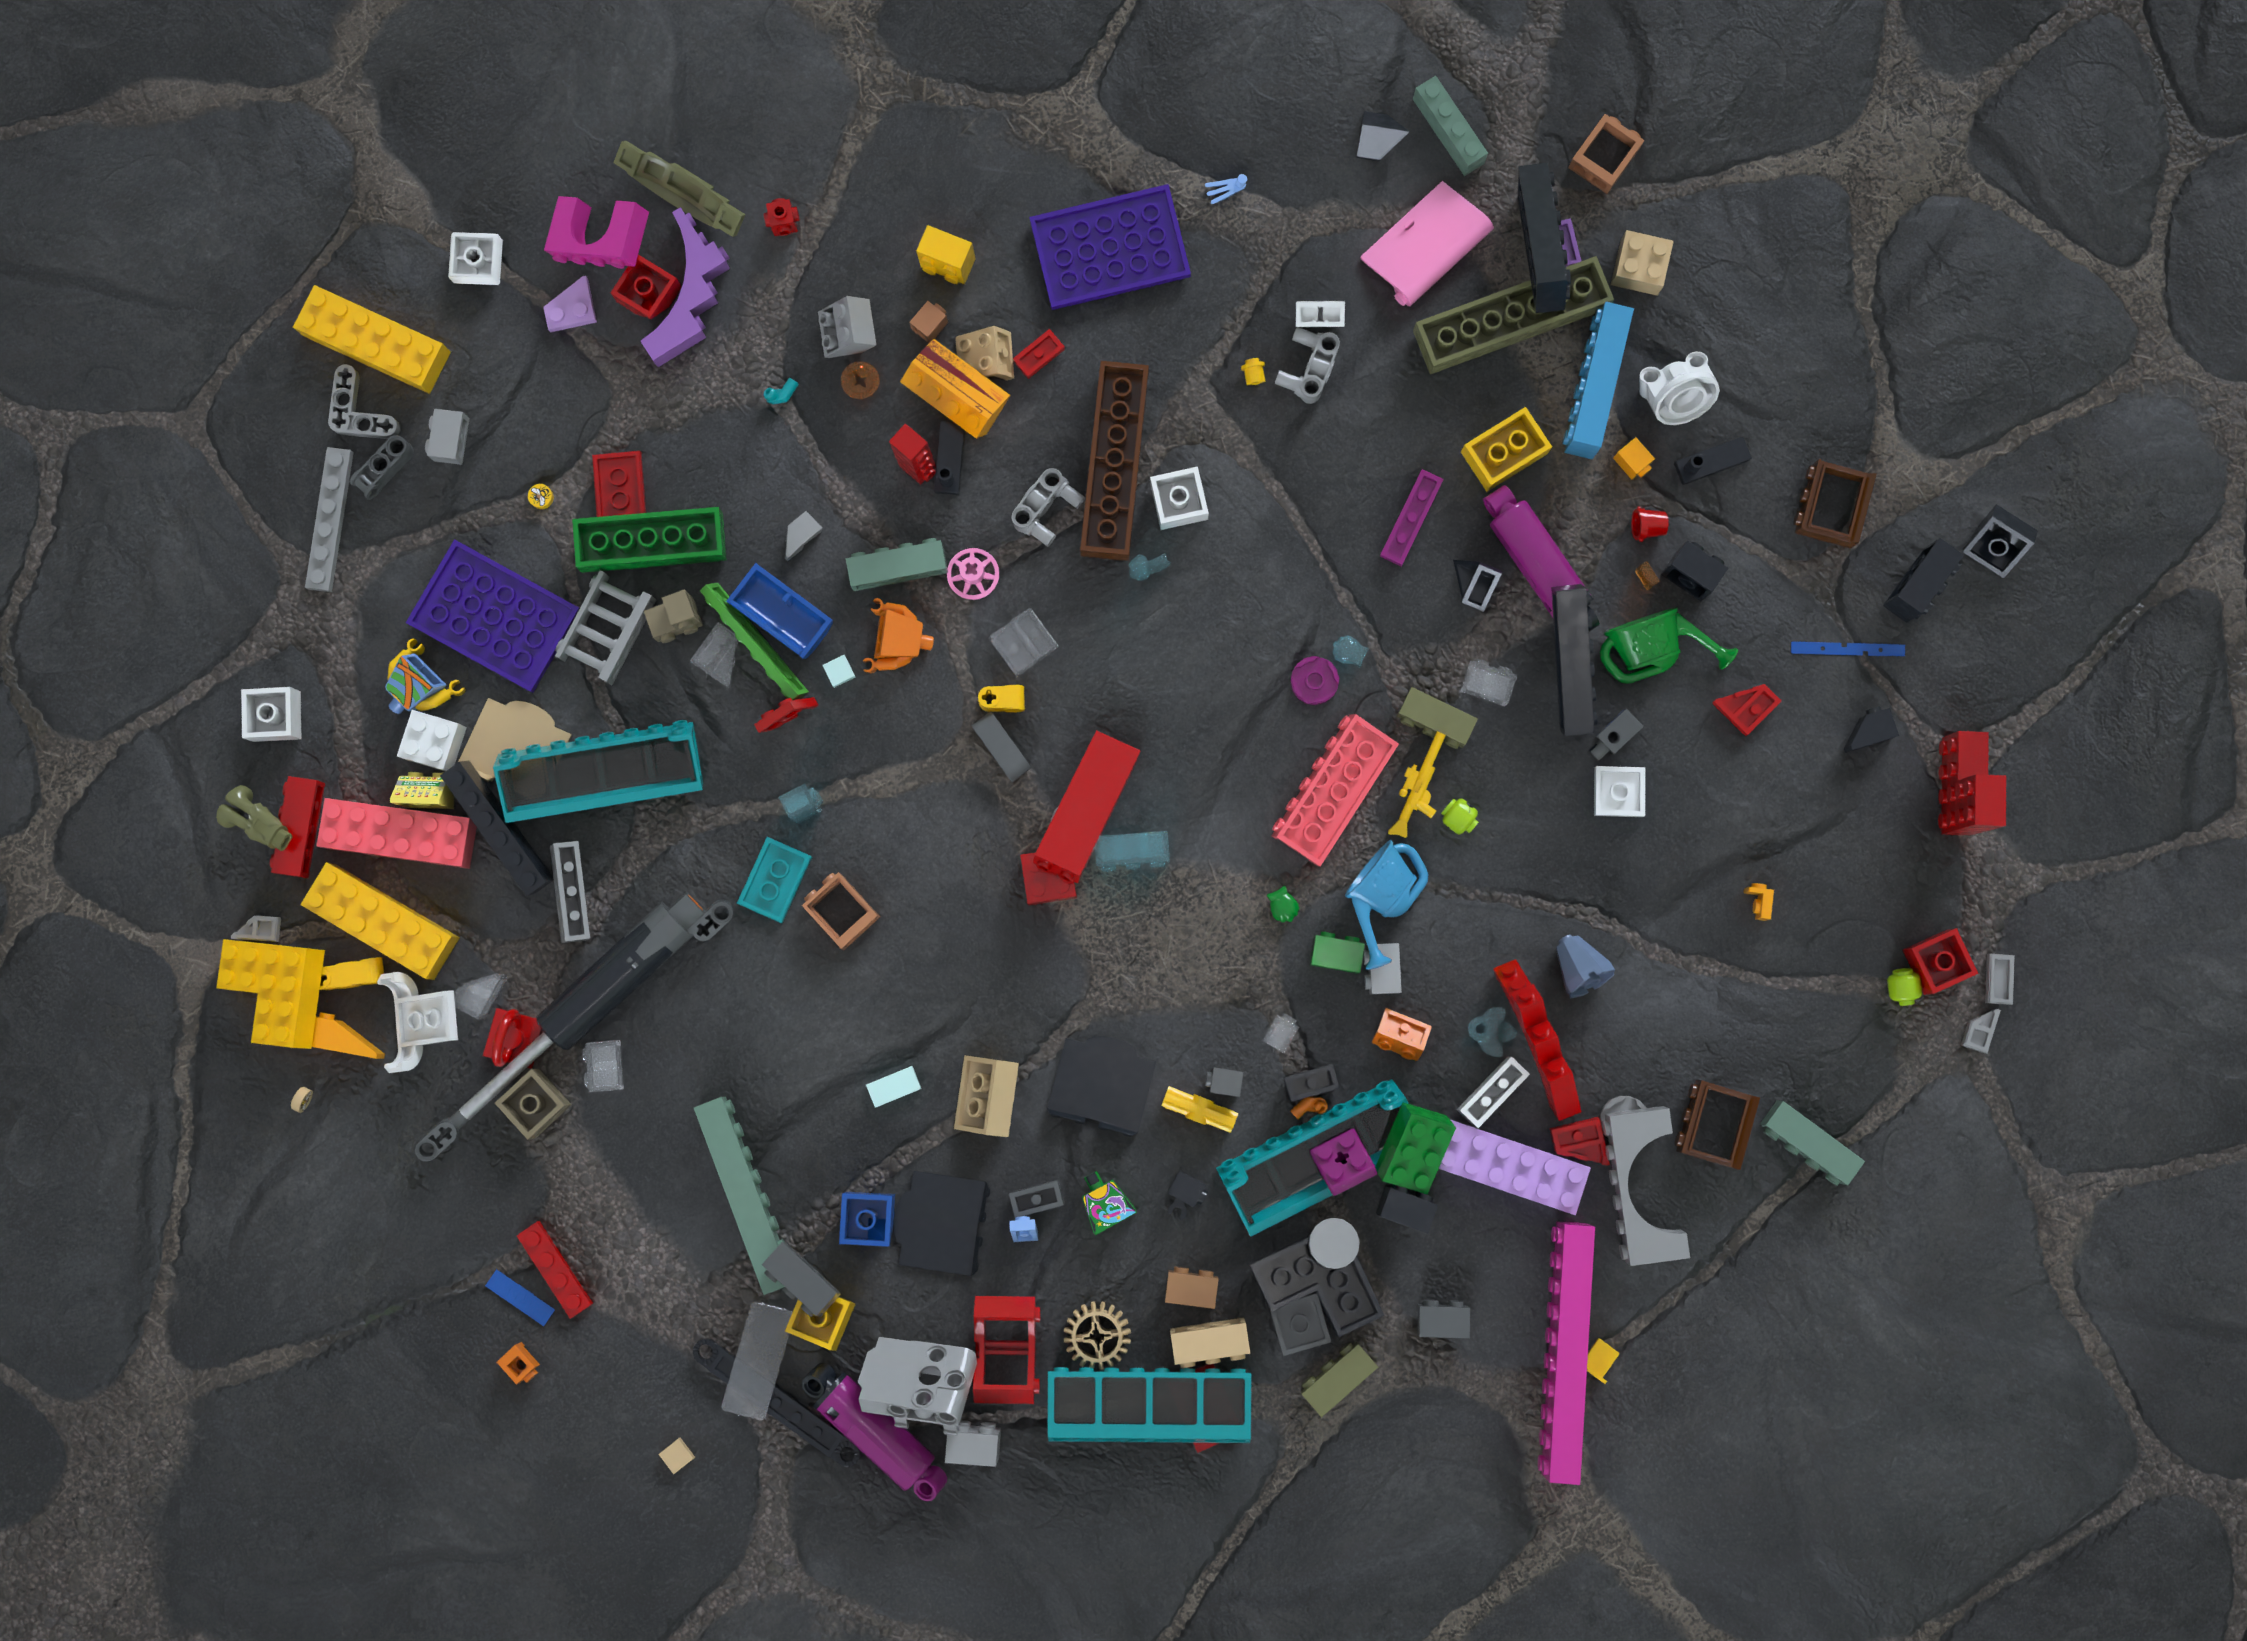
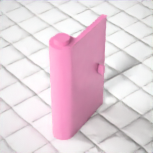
(1427, 243)

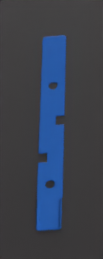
(1851, 649)

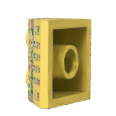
(422, 792)

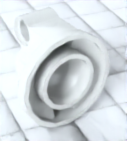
(1680, 389)

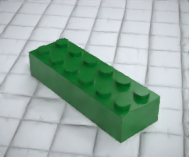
(649, 539)

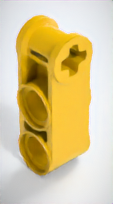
(352, 974)

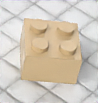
(1642, 262)

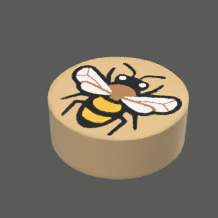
(301, 1099)

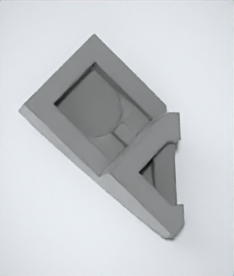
(799, 533)

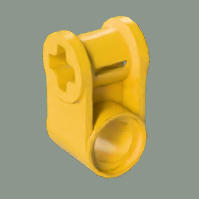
(1005, 698)

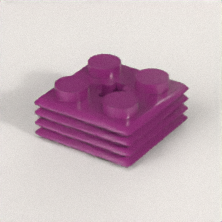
(1341, 1176)

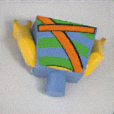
(415, 684)

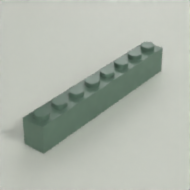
(740, 1185)

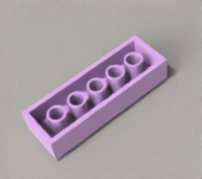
(1515, 1168)

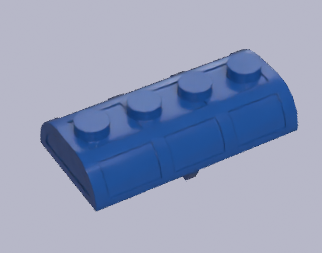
(780, 611)

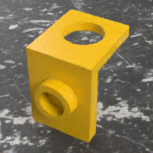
(1600, 1359)

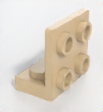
(988, 351)

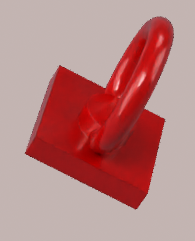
(510, 1036)

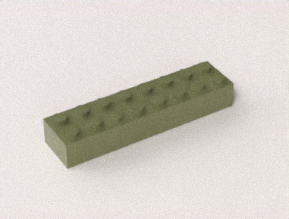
(1506, 318)

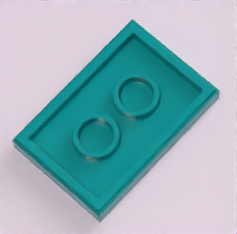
(774, 880)

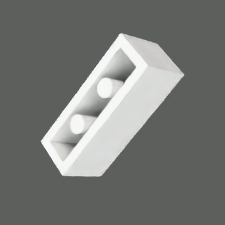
(1493, 1092)

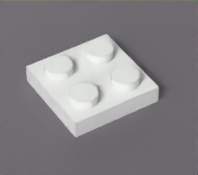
(1619, 791)

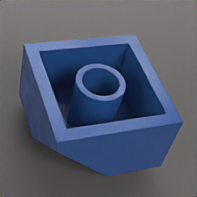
(866, 1218)

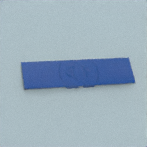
(520, 1297)

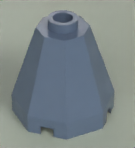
(1582, 966)

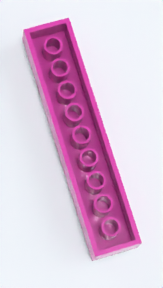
(1567, 1352)

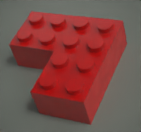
(1968, 795)

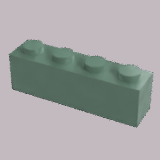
(1450, 125)
(896, 565)
(1812, 1143)

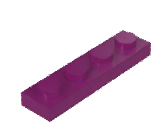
(1411, 517)

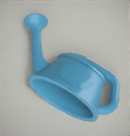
(1385, 887)

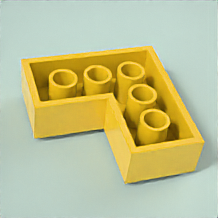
(285, 985)

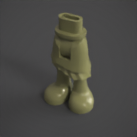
(261, 823)

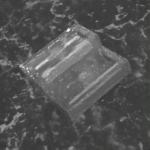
(1023, 642)

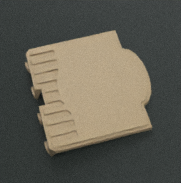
(508, 727)

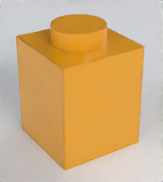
(1634, 459)

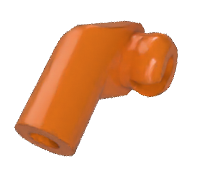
(1310, 1104)

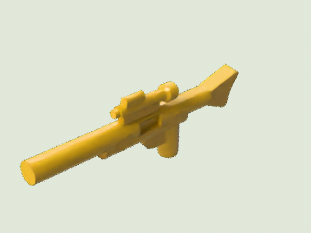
(1418, 783)

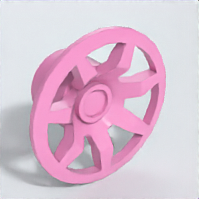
(972, 572)

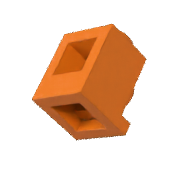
(510, 1364)

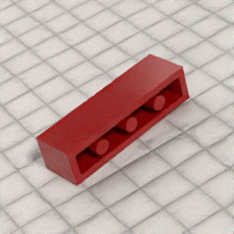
(913, 454)
(301, 817)

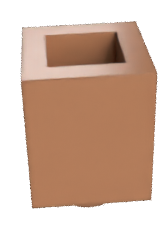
(929, 321)

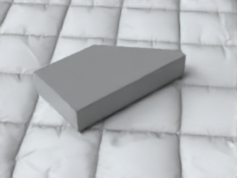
(260, 929)

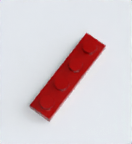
(554, 1269)

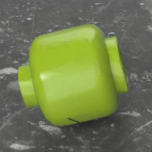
(1460, 816)
(1904, 986)

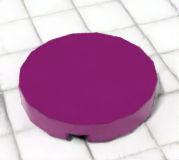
(1314, 680)

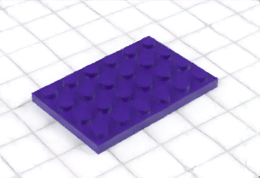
(1110, 247)
(493, 616)

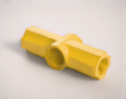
(1199, 1109)

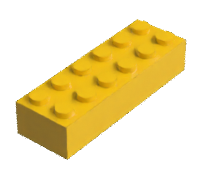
(372, 339)
(380, 921)

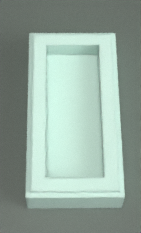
(893, 1086)

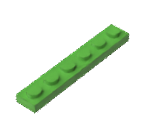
(754, 641)

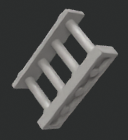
(619, 647)

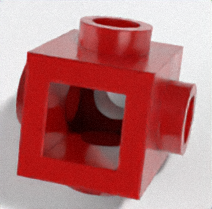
(781, 217)

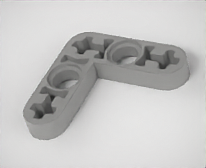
(353, 418)

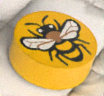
(540, 496)

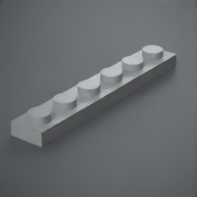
(329, 519)

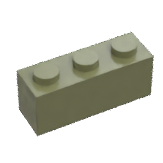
(1435, 716)
(1338, 1378)

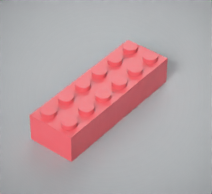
(397, 833)

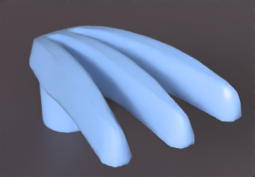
(1232, 185)

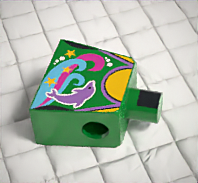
(1105, 1203)

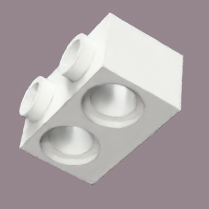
(1320, 313)

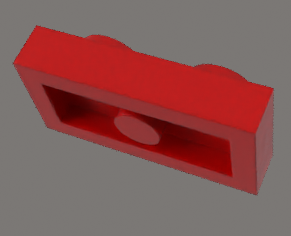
(1038, 354)

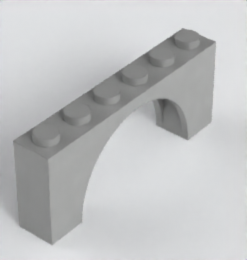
(1627, 1136)

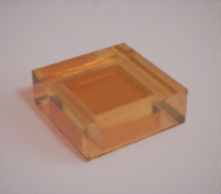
(1647, 575)

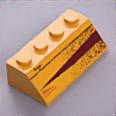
(955, 389)

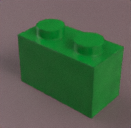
(1337, 953)

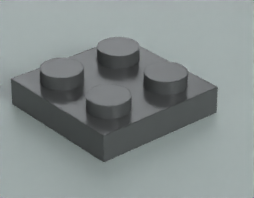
(1300, 1325)

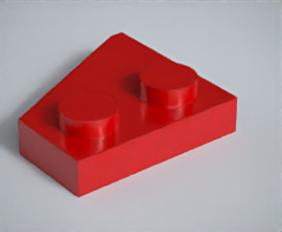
(1747, 707)
(786, 712)
(1581, 1140)

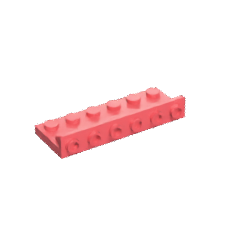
(1334, 788)

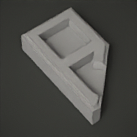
(1980, 1031)

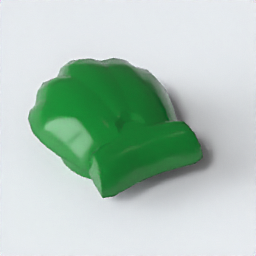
(1283, 905)

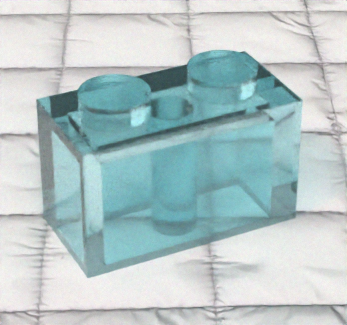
(801, 803)

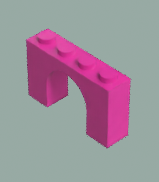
(617, 246)

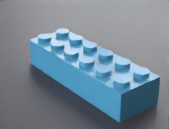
(1598, 380)

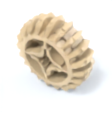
(1085, 1337)

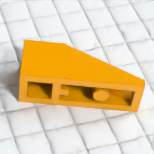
(340, 1037)

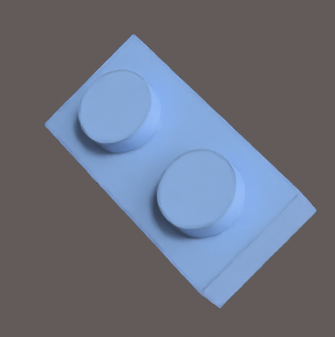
(1023, 1229)

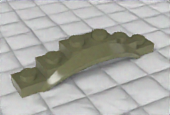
(680, 188)

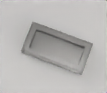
(1999, 979)

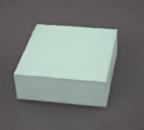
(839, 671)

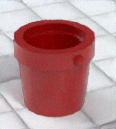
(1648, 523)

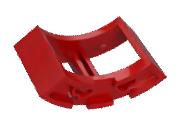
(1006, 1309)

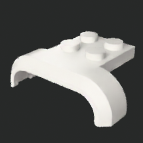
(418, 1019)

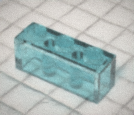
(1132, 850)

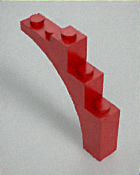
(1541, 1038)

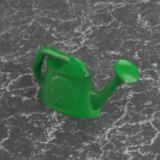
(1655, 642)

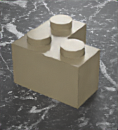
(673, 617)

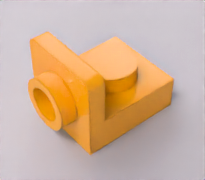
(1763, 905)

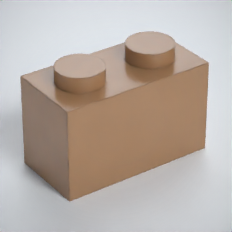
(1191, 1288)

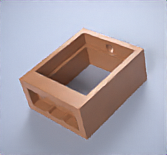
(1594, 173)
(855, 930)

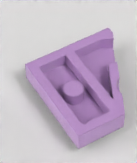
(571, 307)

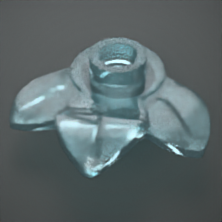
(1142, 568)
(1495, 1031)

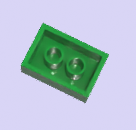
(1415, 1148)

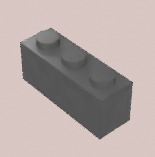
(800, 1280)

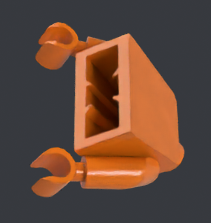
(897, 637)

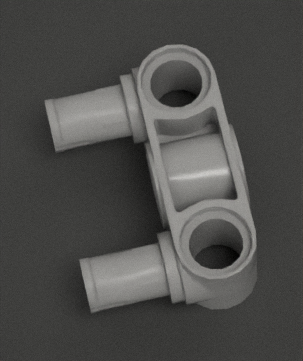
(1318, 367)
(1039, 500)

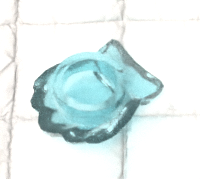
(1349, 650)

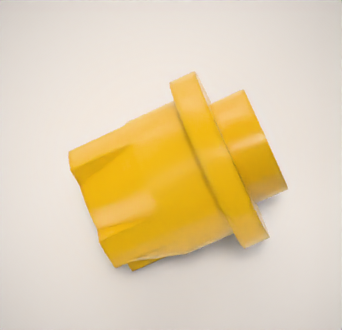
(1253, 371)

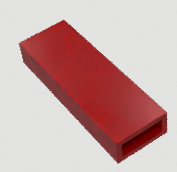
(1086, 807)

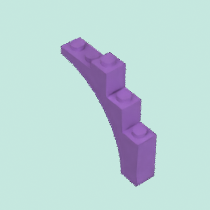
(683, 325)

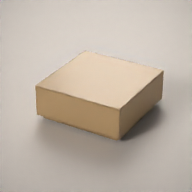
(676, 1455)

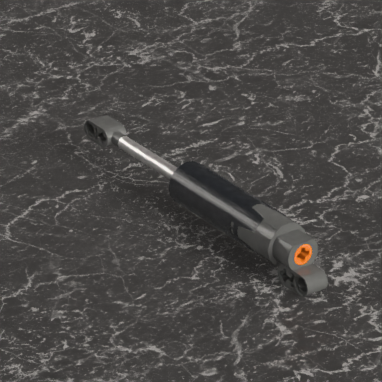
(593, 997)

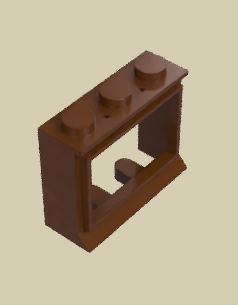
(1809, 499)
(1692, 1115)

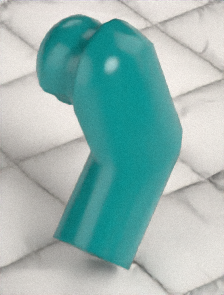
(781, 395)

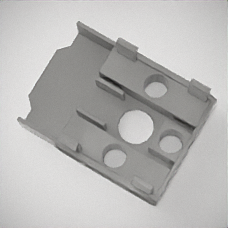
(893, 1385)

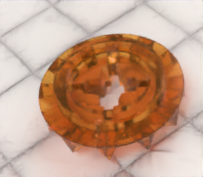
(863, 370)

